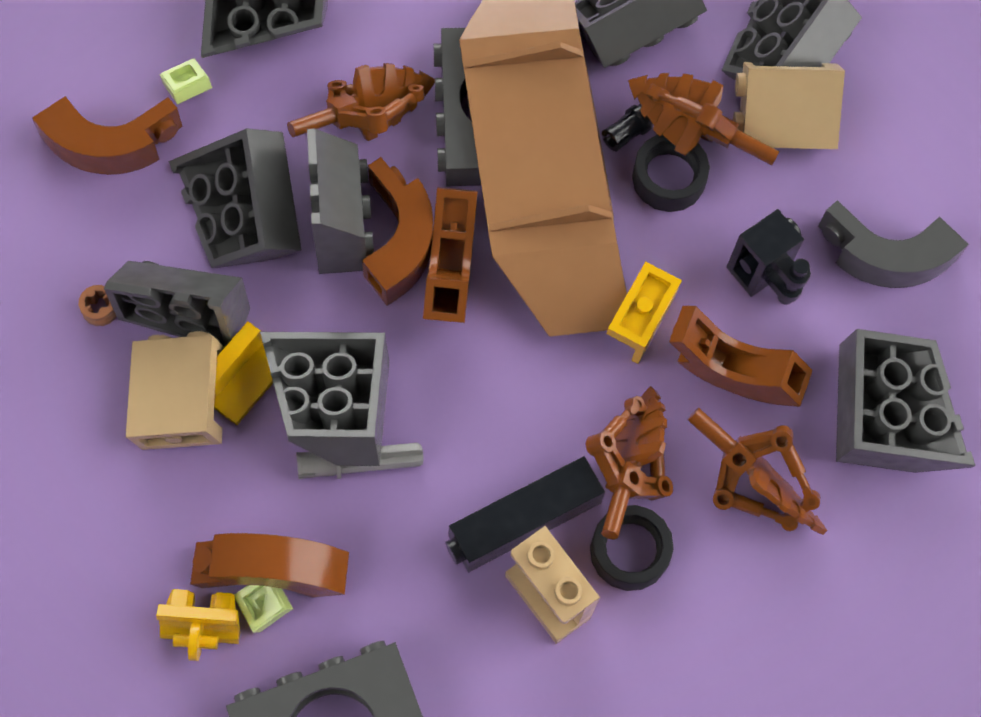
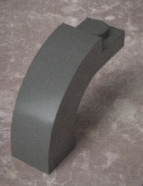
(890, 261)

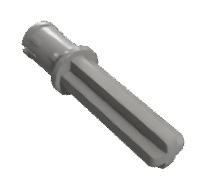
(391, 457)

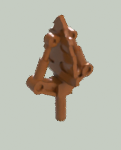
(371, 103)
(688, 110)
(624, 448)
(746, 455)

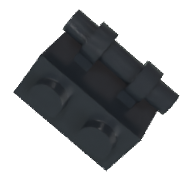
(766, 257)

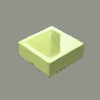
(185, 81)
(262, 605)

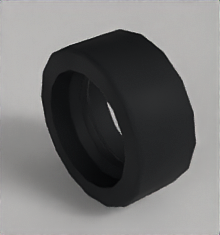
(663, 198)
(634, 580)

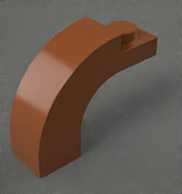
(107, 148)
(450, 255)
(405, 256)
(737, 367)
(272, 562)

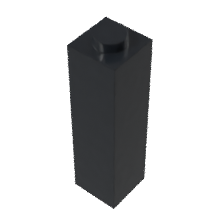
(524, 512)

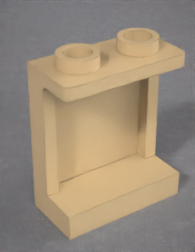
(791, 105)
(173, 391)
(551, 585)

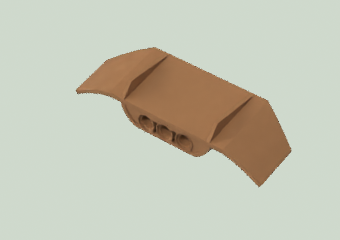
(542, 162)

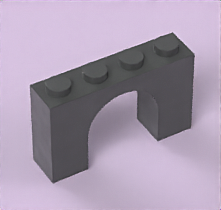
(459, 153)
(373, 679)

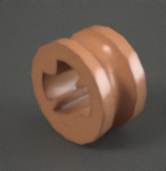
(91, 296)

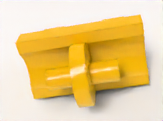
(199, 626)

